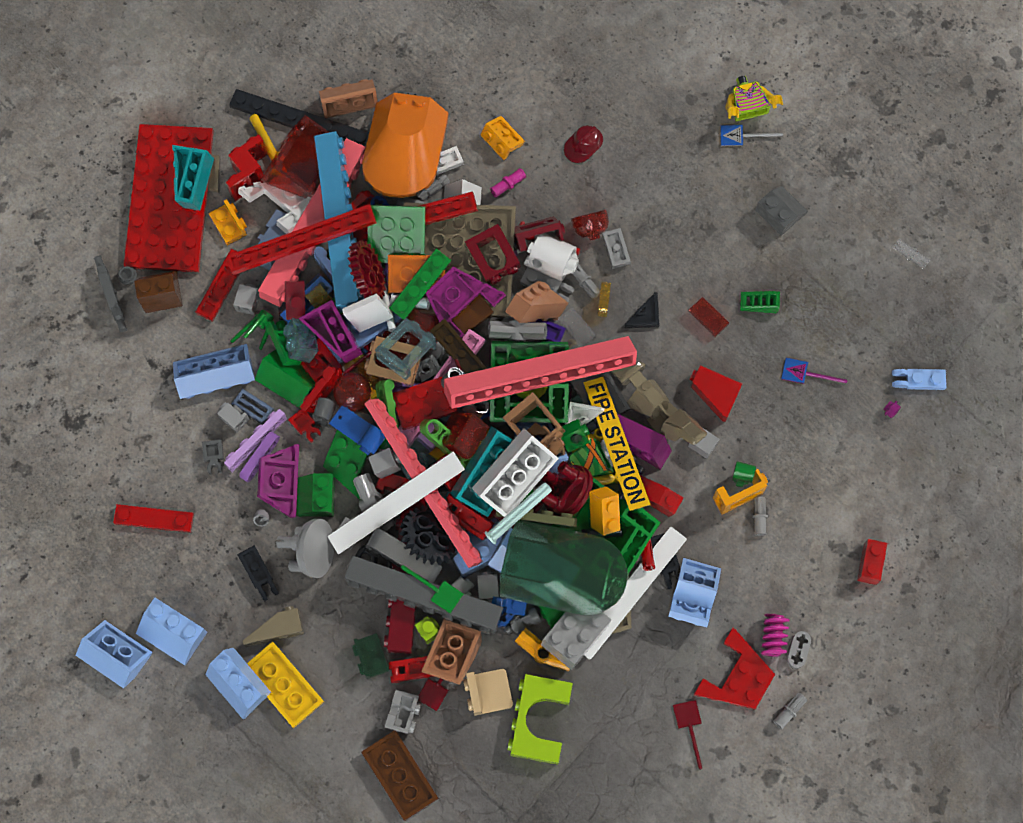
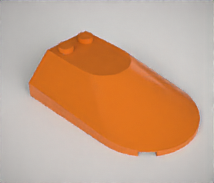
(404, 144)

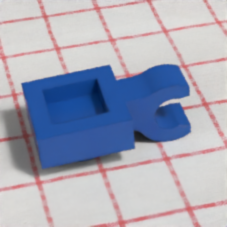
(510, 606)

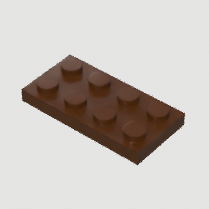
(399, 775)

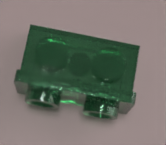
(371, 656)

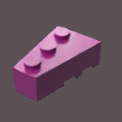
(333, 330)
(645, 443)

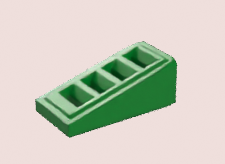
(767, 308)

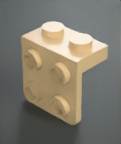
(488, 691)

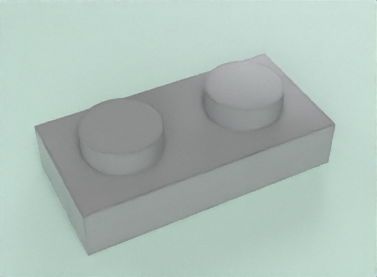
(616, 248)

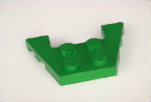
(347, 460)

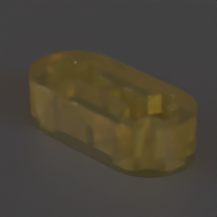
(604, 299)

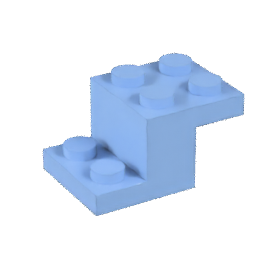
(695, 592)

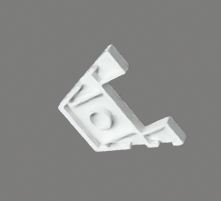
(291, 203)

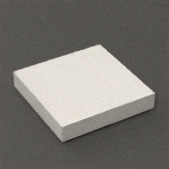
(367, 313)

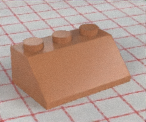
(348, 98)

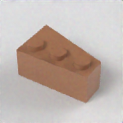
(536, 303)

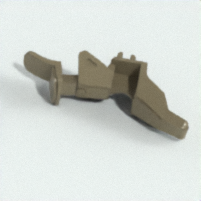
(652, 401)

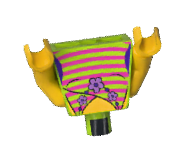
(750, 100)

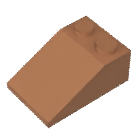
(452, 652)

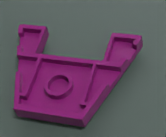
(456, 292)

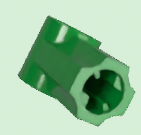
(743, 474)

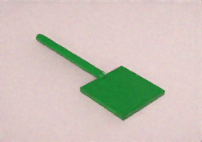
(445, 596)

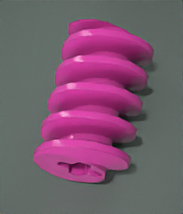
(774, 635)

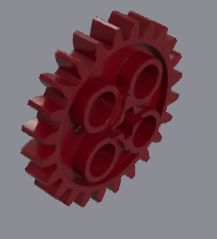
(366, 269)

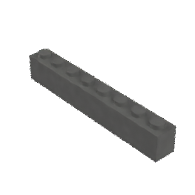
(415, 593)

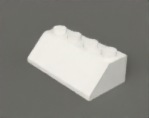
(515, 473)

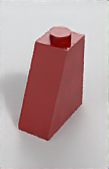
(715, 390)

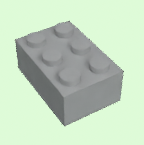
(574, 636)

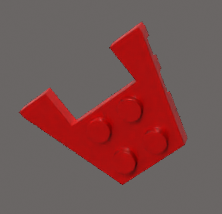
(747, 679)

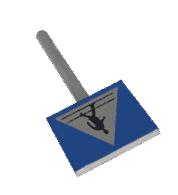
(733, 135)

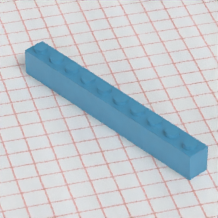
(336, 202)

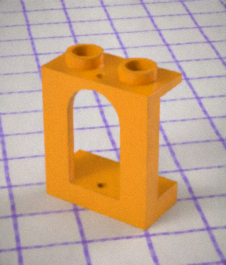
(728, 503)

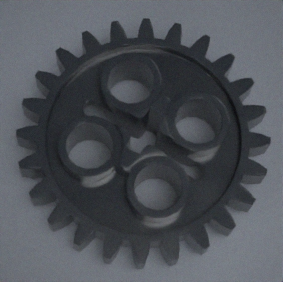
(424, 527)

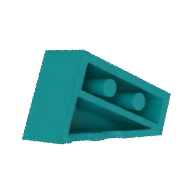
(191, 175)

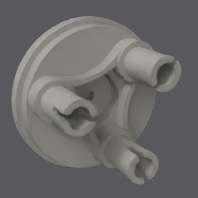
(312, 548)

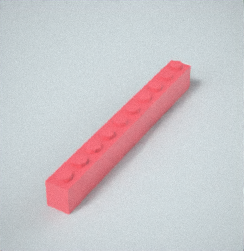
(290, 266)
(539, 372)

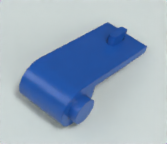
(358, 430)

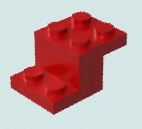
(245, 164)

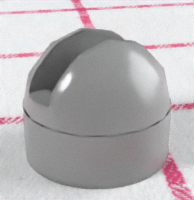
(263, 520)

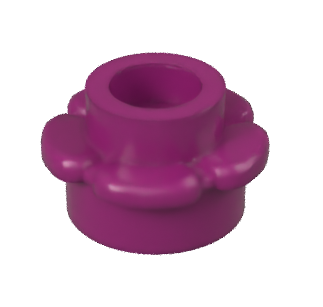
(892, 409)

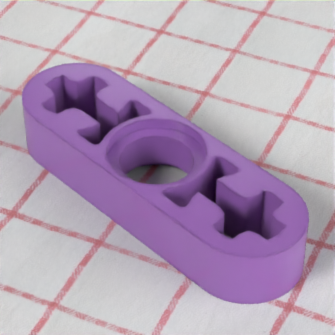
(264, 449)

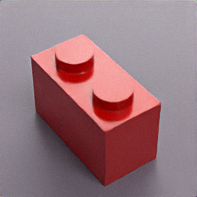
(872, 561)

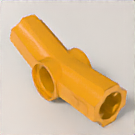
(532, 645)

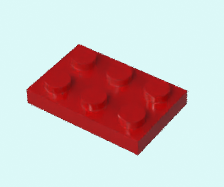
(422, 403)

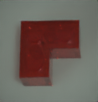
(465, 434)

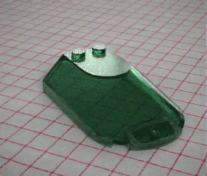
(562, 569)

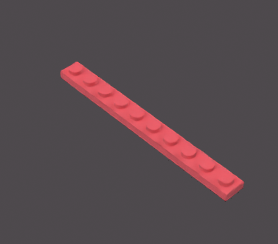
(437, 504)

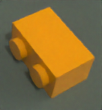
(604, 510)

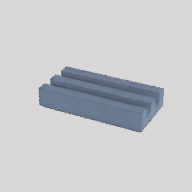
(239, 398)

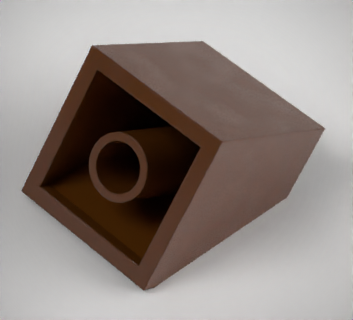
(158, 292)

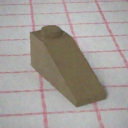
(280, 626)

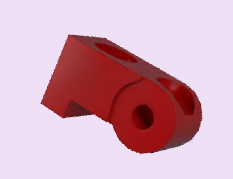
(390, 482)

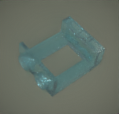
(399, 366)

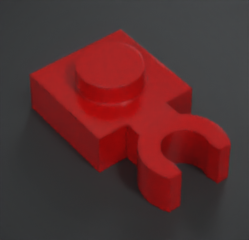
(303, 423)

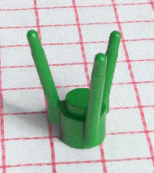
(258, 321)

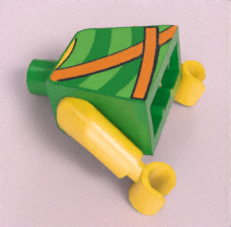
(594, 459)

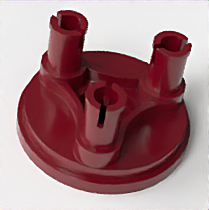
(568, 487)

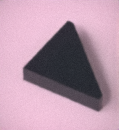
(646, 315)

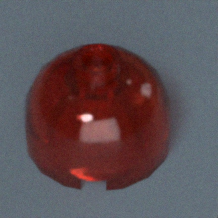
(591, 224)
(352, 391)

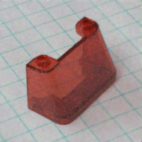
(296, 161)

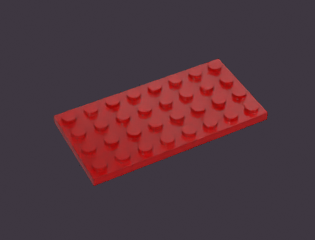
(159, 229)

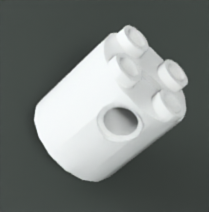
(552, 256)

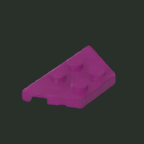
(279, 480)

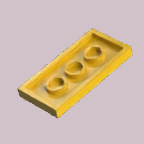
(288, 688)

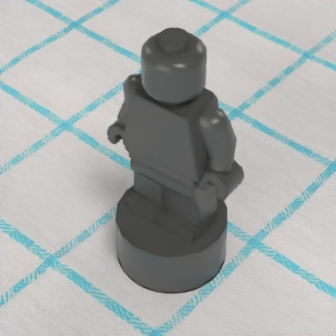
(519, 623)

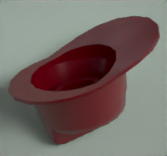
(583, 144)

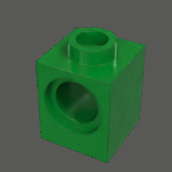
(577, 441)

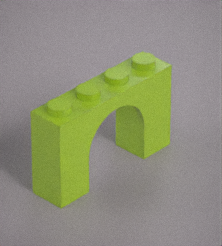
(536, 690)

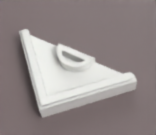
(583, 412)

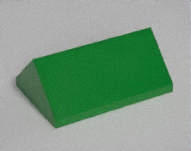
(286, 381)

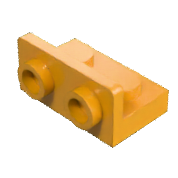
(501, 137)
(228, 223)

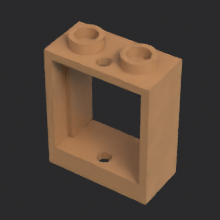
(527, 406)

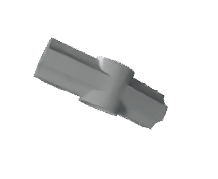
(517, 331)
(369, 496)

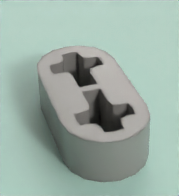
(794, 649)

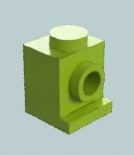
(428, 629)

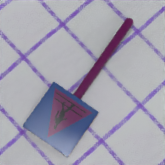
(796, 370)

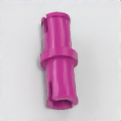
(508, 182)

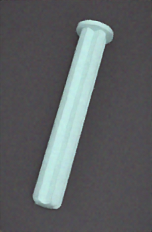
(516, 514)

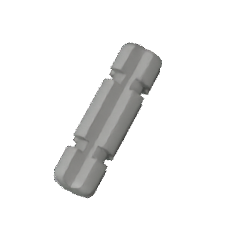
(434, 188)

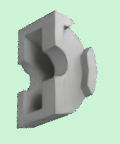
(402, 712)

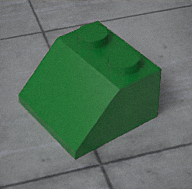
(315, 495)

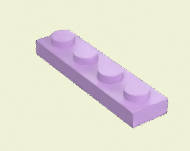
(249, 445)

